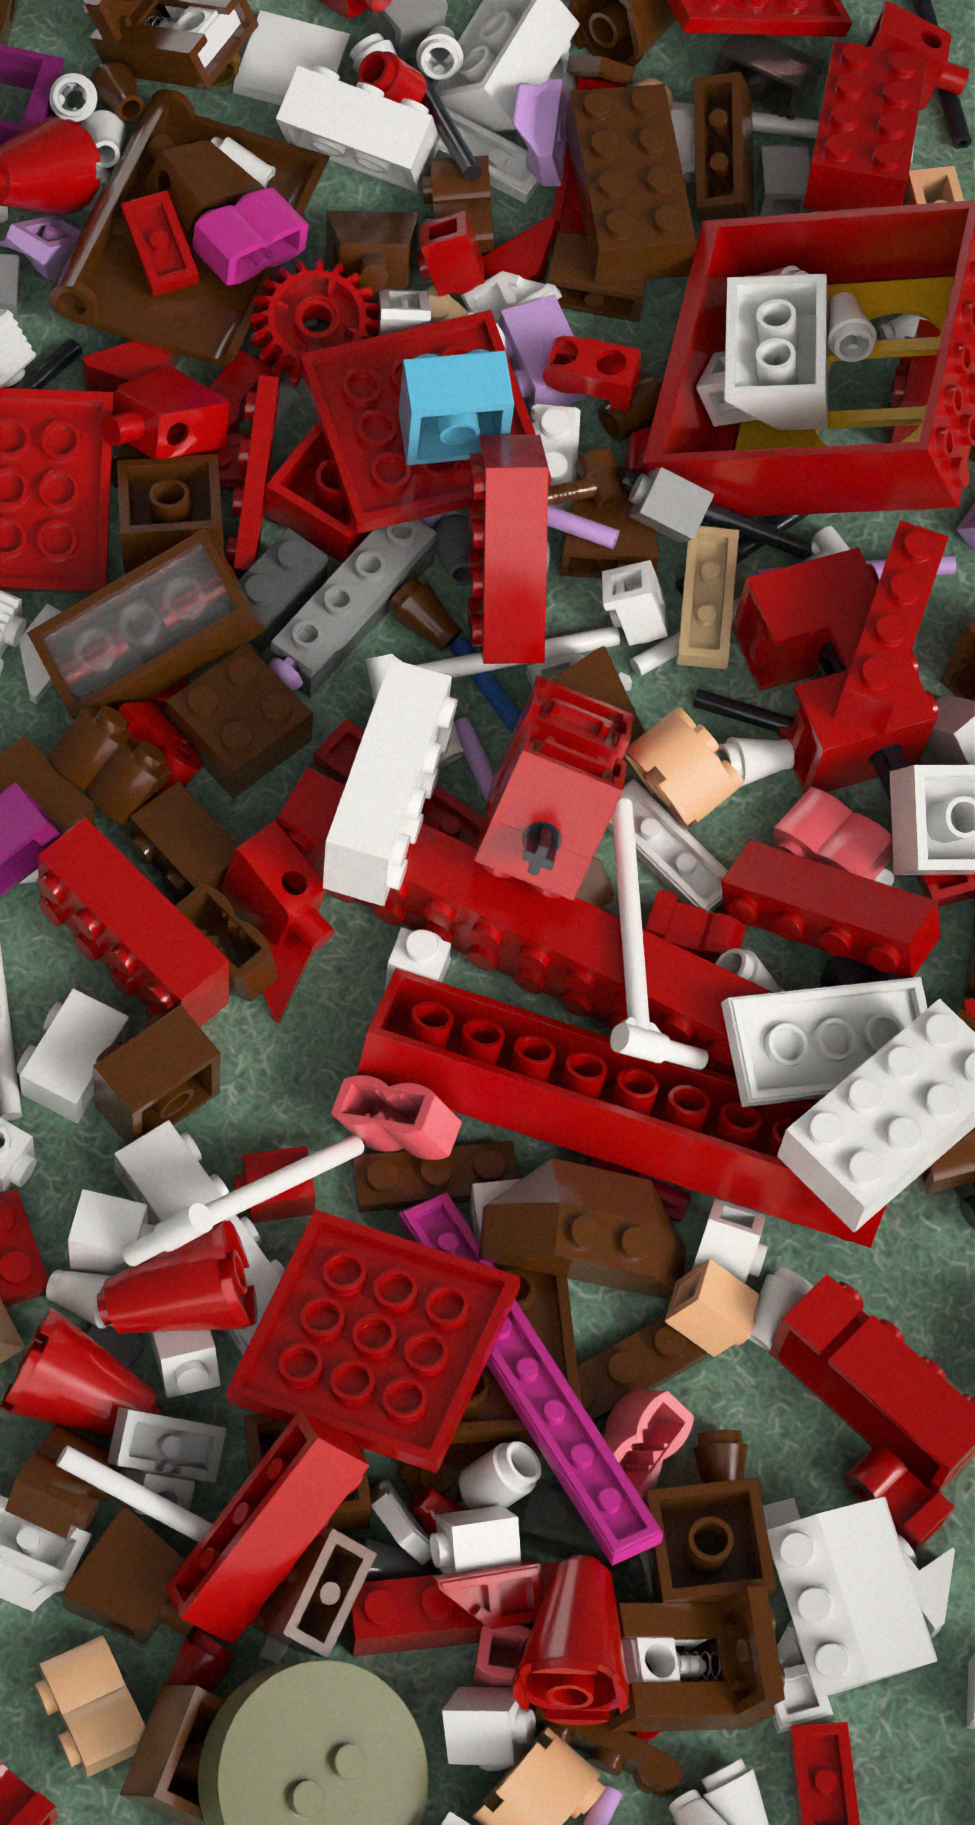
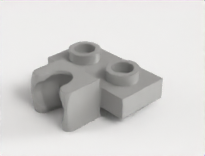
(166, 1453)

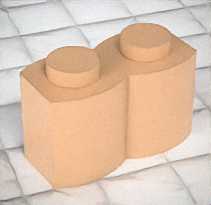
(92, 1705)

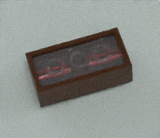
(147, 628)

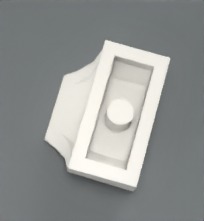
(36, 1560)

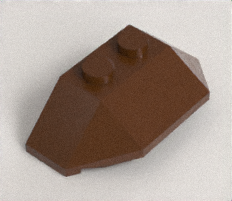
(585, 1229)

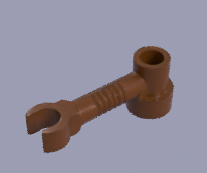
(597, 480)

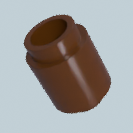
(642, 412)

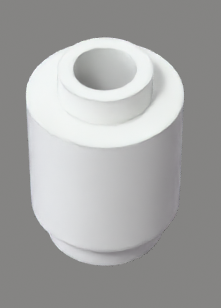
(500, 1476)

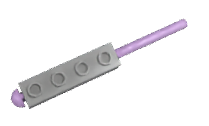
(351, 603)

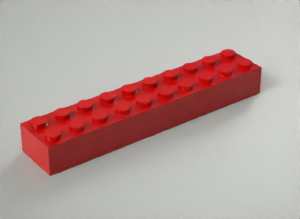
(538, 940)
(585, 1097)

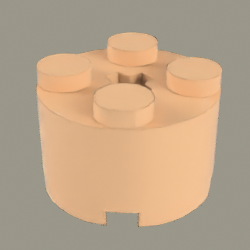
(682, 768)
(542, 1787)

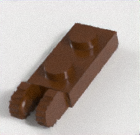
(620, 1751)

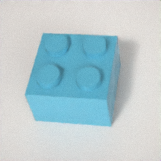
(452, 403)

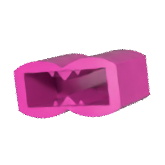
(249, 236)

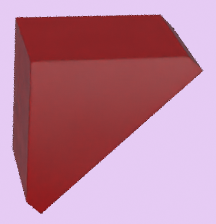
(123, 363)

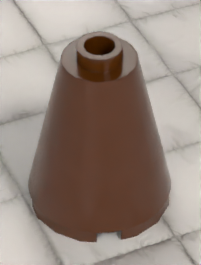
(620, 27)

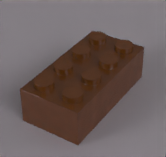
(630, 184)

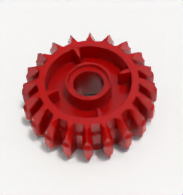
(307, 297)

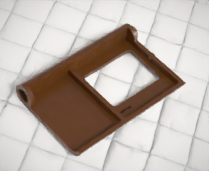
(104, 278)

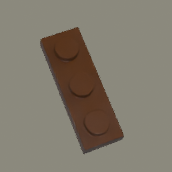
(404, 1180)

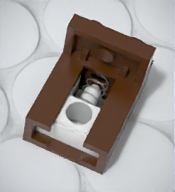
(171, 39)
(730, 1660)

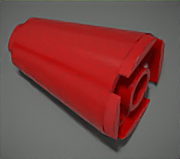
(49, 168)
(184, 1289)
(74, 1381)
(575, 1648)

